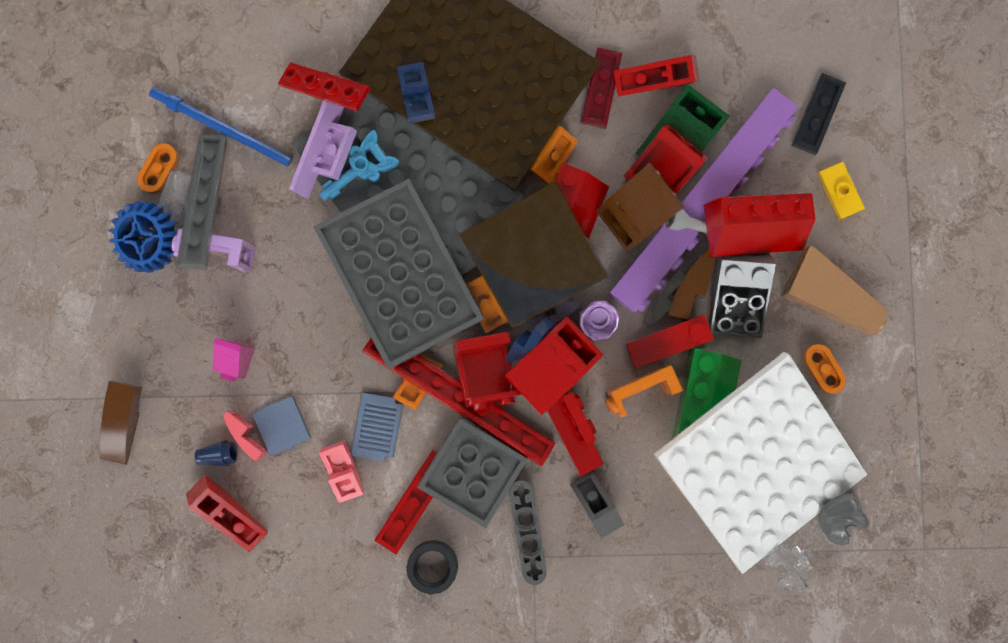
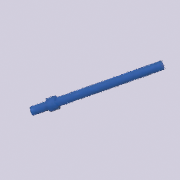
(177, 105)

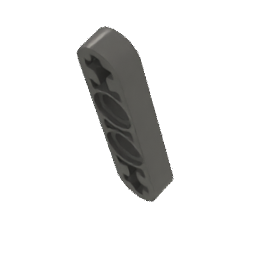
(529, 531)

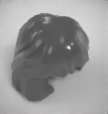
(839, 515)

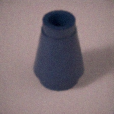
(217, 454)

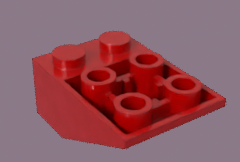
(554, 365)

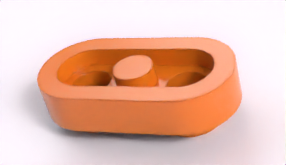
(157, 168)
(823, 368)

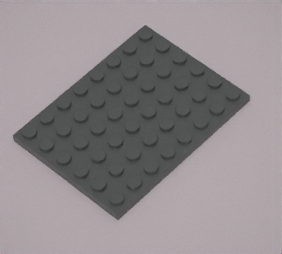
(446, 183)

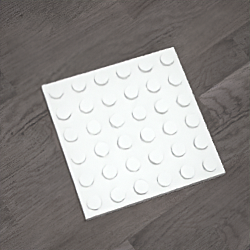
(761, 462)

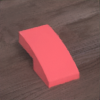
(240, 429)
(342, 471)

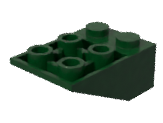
(691, 117)

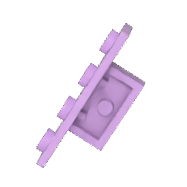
(324, 150)

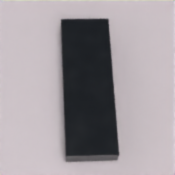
(818, 114)

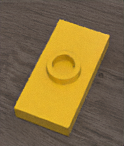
(840, 191)

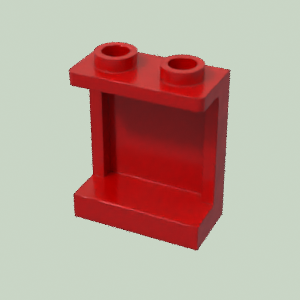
(670, 156)
(483, 371)

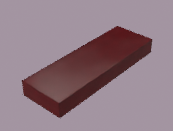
(601, 89)

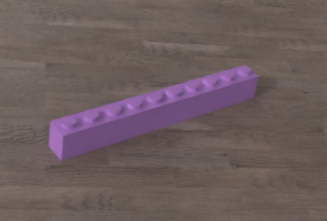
(718, 181)

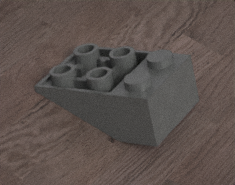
(741, 294)

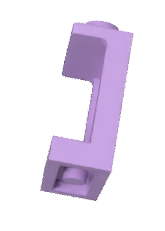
(240, 252)

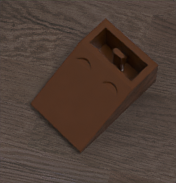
(639, 208)

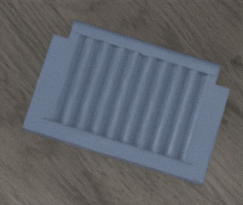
(376, 427)

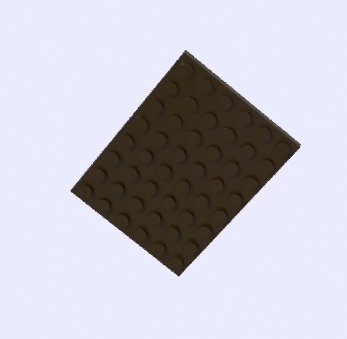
(490, 72)

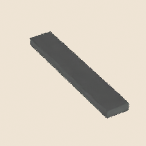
(202, 202)

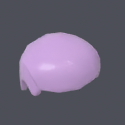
(598, 320)

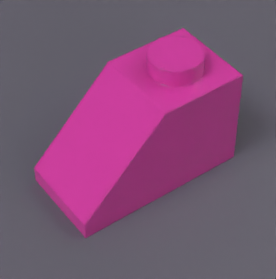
(231, 359)

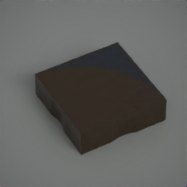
(534, 254)

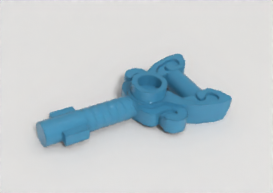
(361, 166)

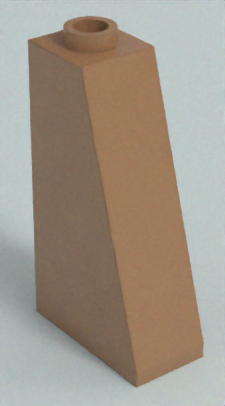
(830, 292)

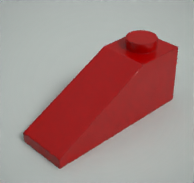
(657, 75)
(669, 341)
(225, 513)

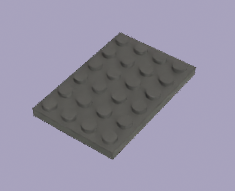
(398, 273)

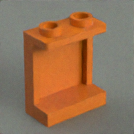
(664, 376)

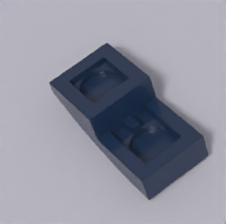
(415, 92)
(529, 340)

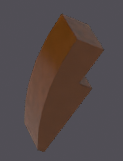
(695, 286)
(119, 421)

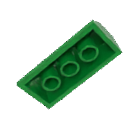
(706, 382)

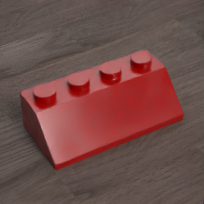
(583, 193)
(759, 224)

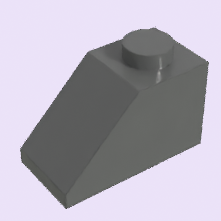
(597, 504)

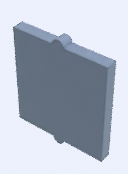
(281, 426)

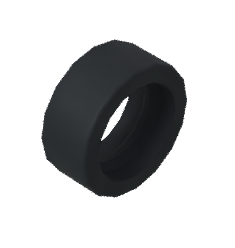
(417, 581)

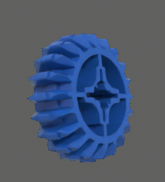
(137, 221)

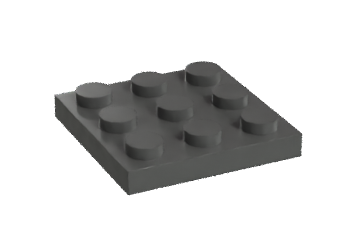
(472, 472)

